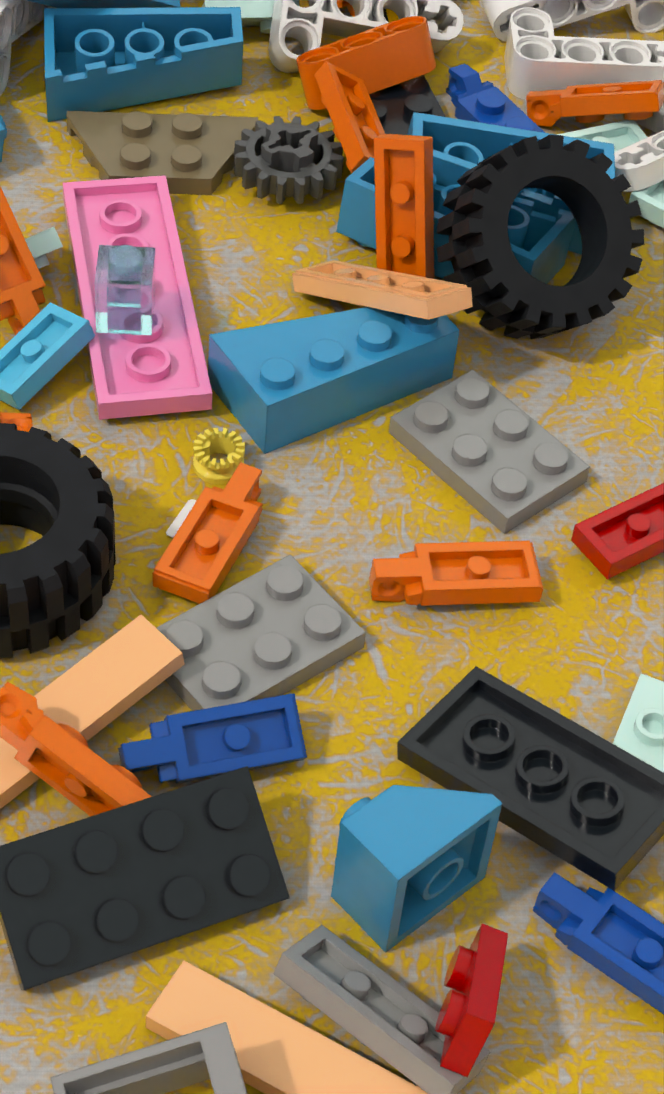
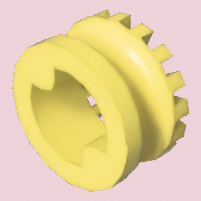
(214, 443)

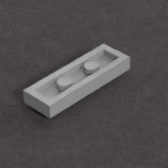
(372, 1009)

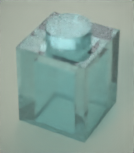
(125, 290)

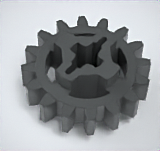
(284, 159)

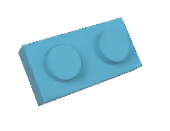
(40, 353)

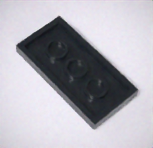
(550, 774)
(136, 877)

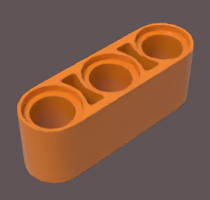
(377, 56)

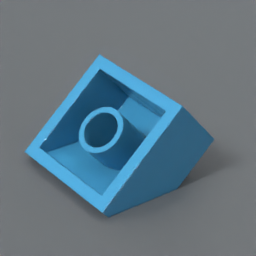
(411, 856)

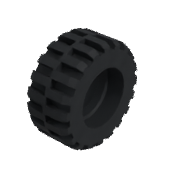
(72, 565)

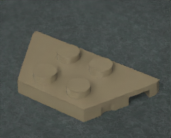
(184, 147)

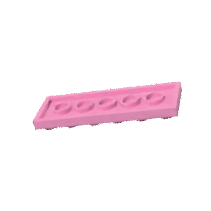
(138, 371)

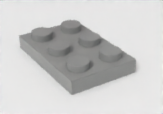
(488, 450)
(259, 638)

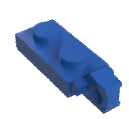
(483, 101)
(219, 740)
(608, 935)

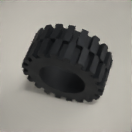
(482, 248)

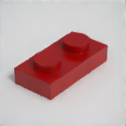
(624, 533)
(472, 1004)

